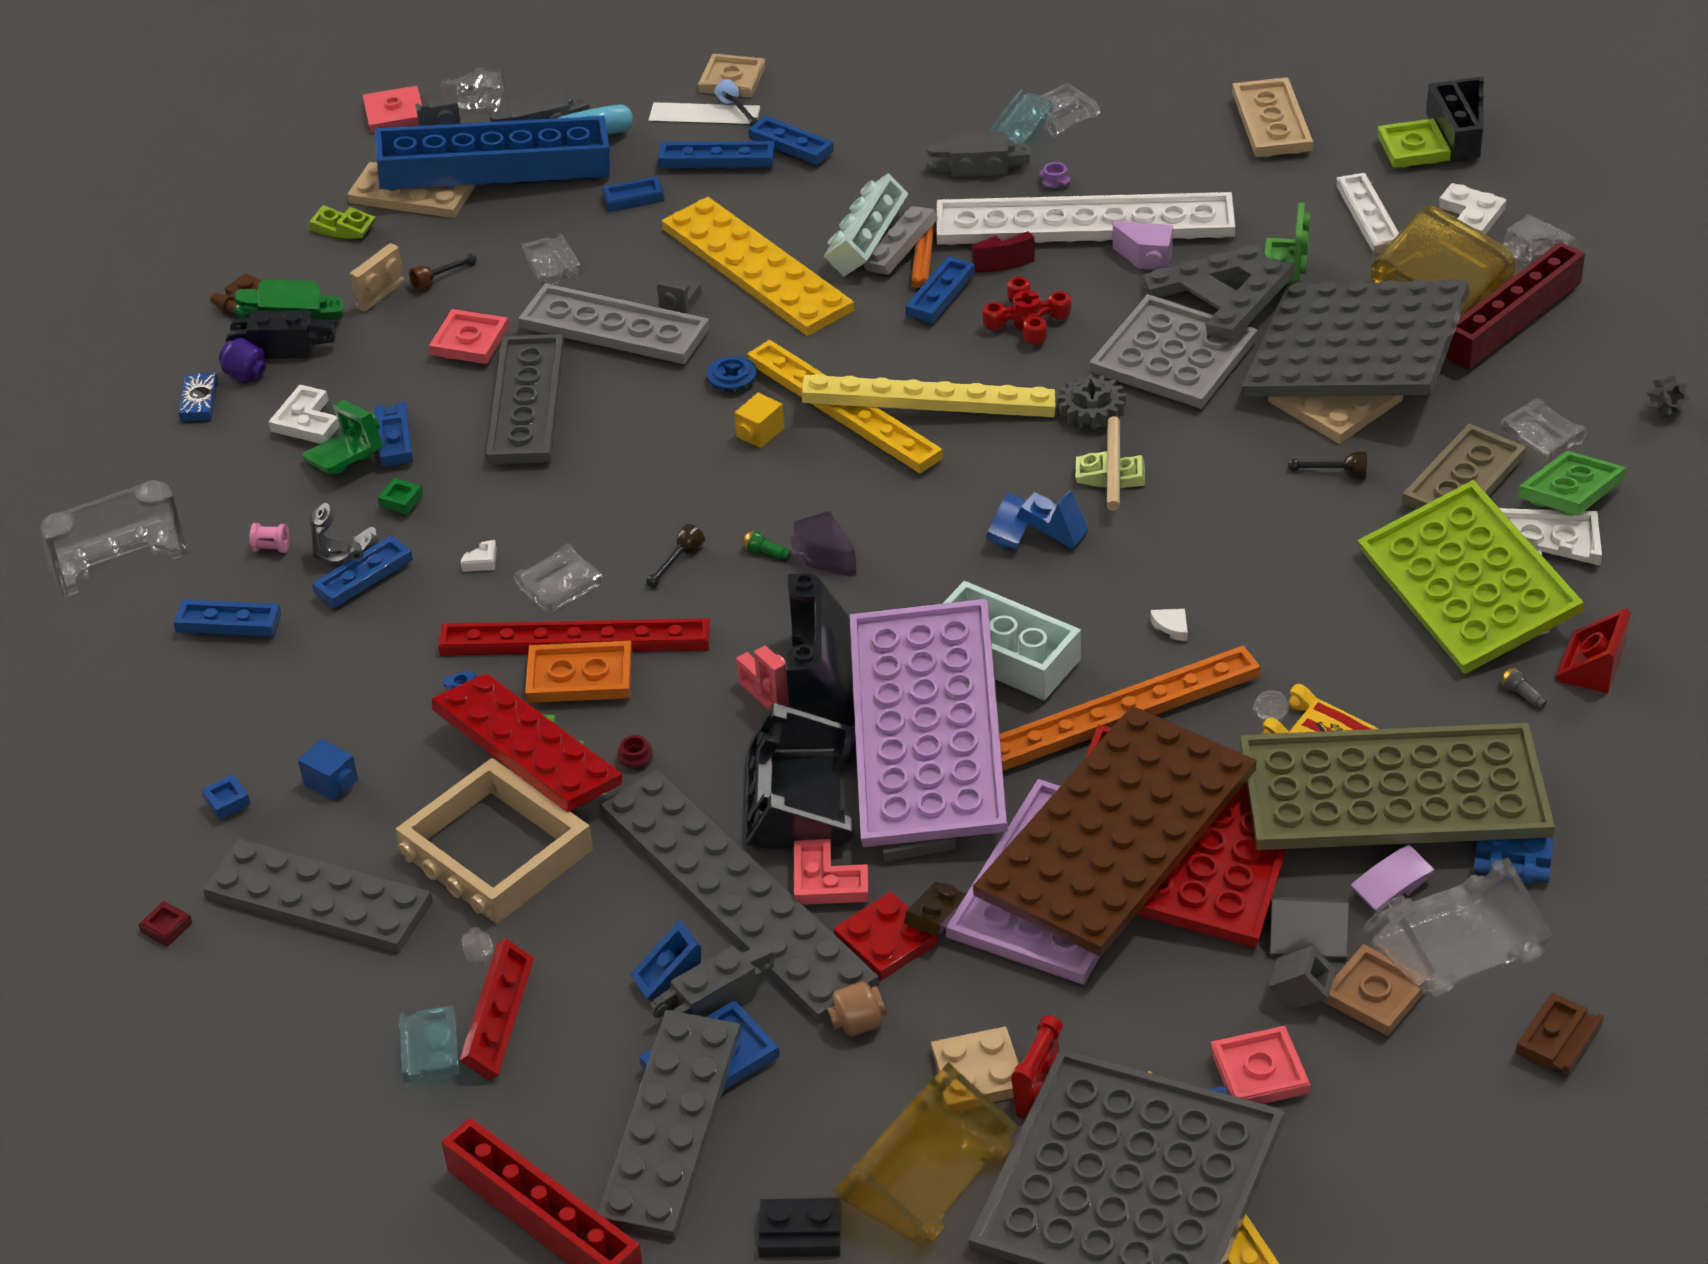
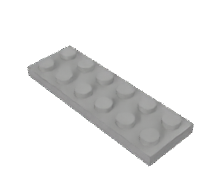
(614, 323)

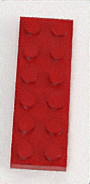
(527, 742)

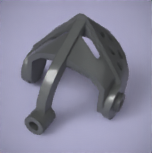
(338, 549)

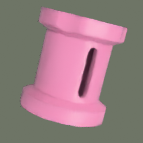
(269, 537)

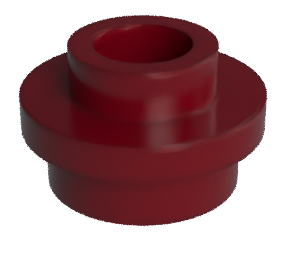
(634, 751)

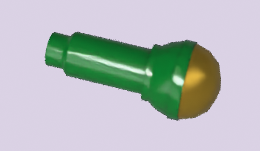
(756, 543)

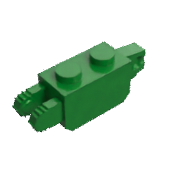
(286, 296)

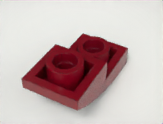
(1000, 255)

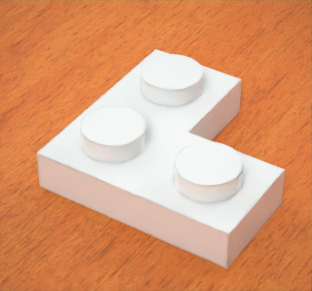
(1475, 207)
(302, 417)

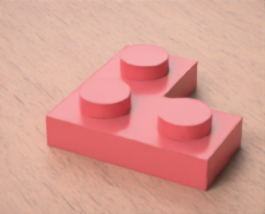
(764, 676)
(826, 884)

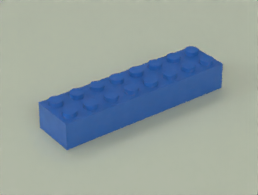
(492, 152)

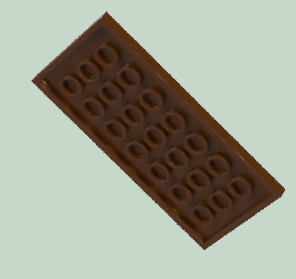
(1115, 830)

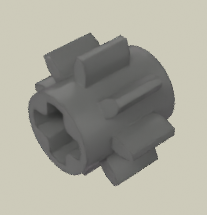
(1659, 397)

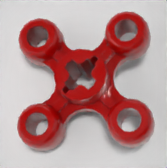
(1027, 310)

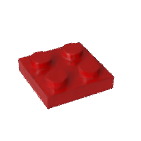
(882, 938)

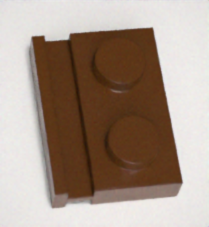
(1559, 1034)

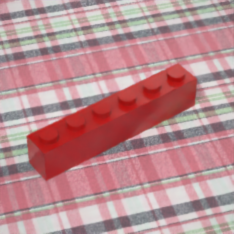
(534, 1199)

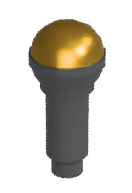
(1515, 681)

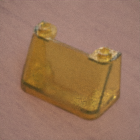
(1443, 248)
(928, 1157)

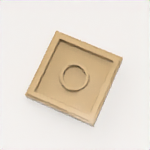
(741, 70)

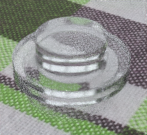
(1271, 704)
(476, 945)

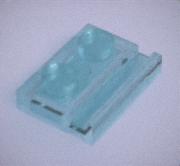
(1023, 117)
(429, 1043)

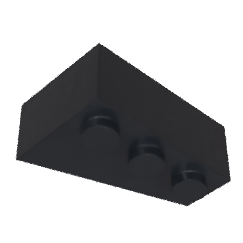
(1459, 115)

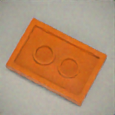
(579, 671)

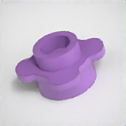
(1054, 175)

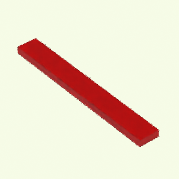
(517, 636)

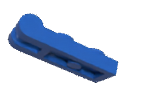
(394, 434)

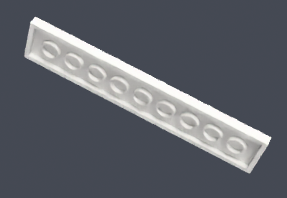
(1083, 216)

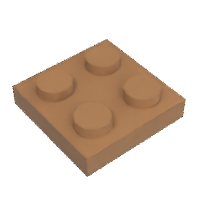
(1373, 991)

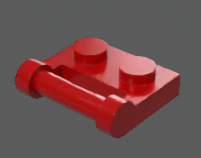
(1031, 1074)

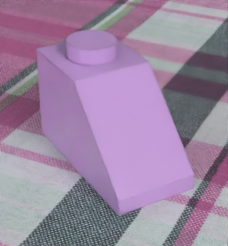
(1144, 243)

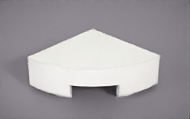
(481, 558)
(1171, 622)

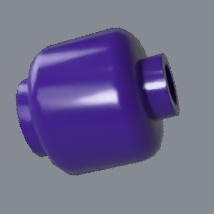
(242, 360)

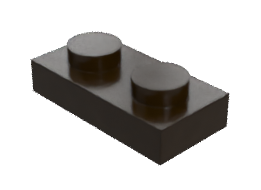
(934, 908)

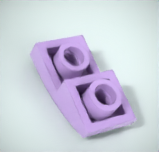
(1392, 877)

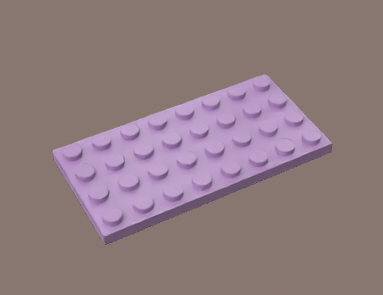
(926, 724)

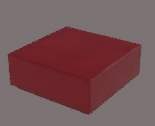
(165, 923)

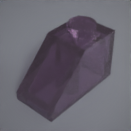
(824, 544)

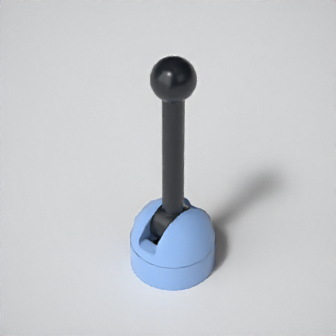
(732, 93)

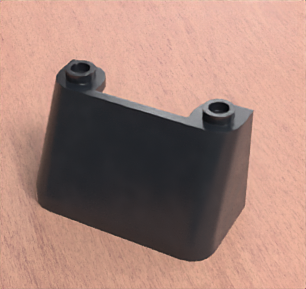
(820, 668)
(796, 780)

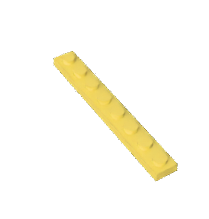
(928, 395)

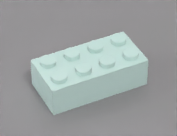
(1027, 646)

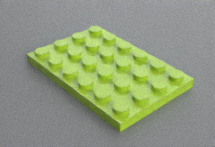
(1470, 576)

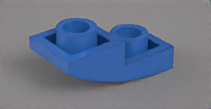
(1006, 528)

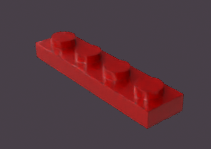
(497, 1009)

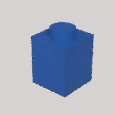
(328, 769)

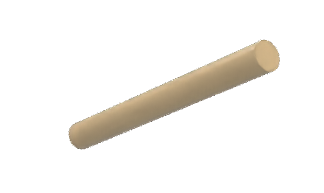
(1113, 463)

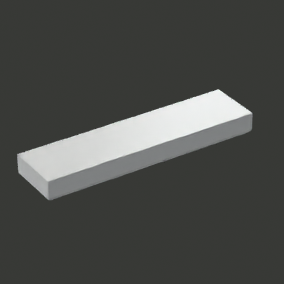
(1367, 210)

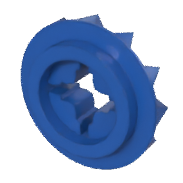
(740, 370)

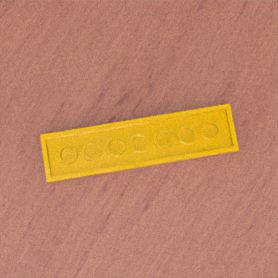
(758, 266)

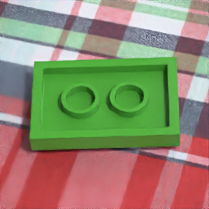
(1571, 483)

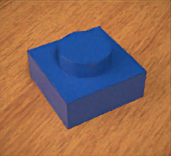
(226, 796)

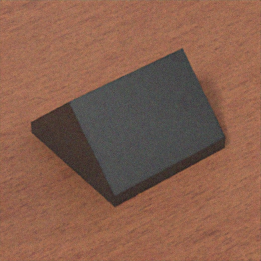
(1306, 923)

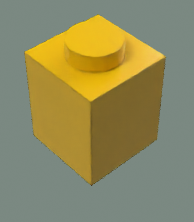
(759, 420)

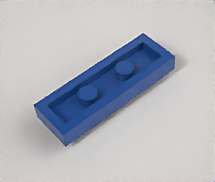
(792, 140)
(940, 289)
(360, 574)
(227, 618)

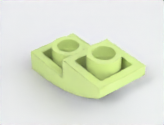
(1092, 470)

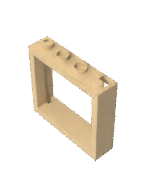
(496, 903)

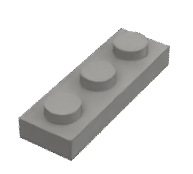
(900, 239)

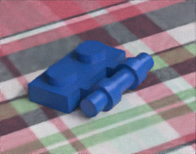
(1528, 856)

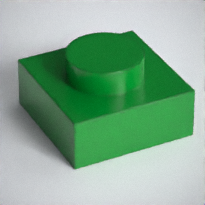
(400, 496)

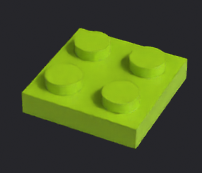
(1413, 143)

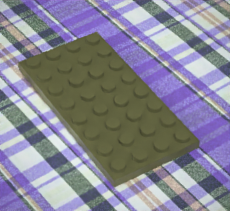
(1396, 786)

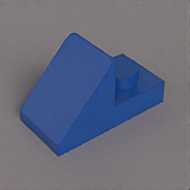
(1059, 521)
(668, 959)

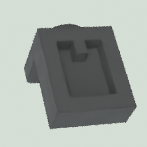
(678, 294)

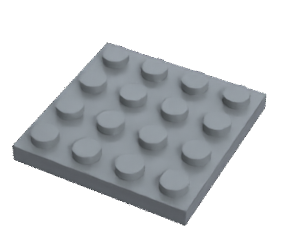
(1169, 352)

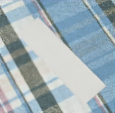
(701, 113)

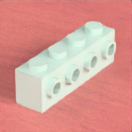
(865, 224)

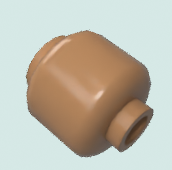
(857, 1009)

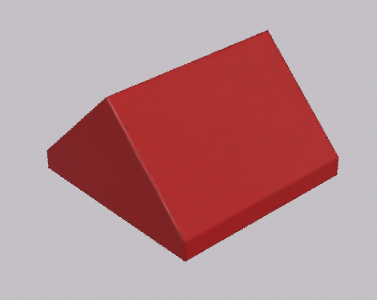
(1595, 652)

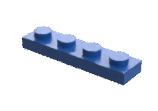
(716, 154)

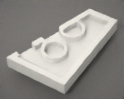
(1560, 533)

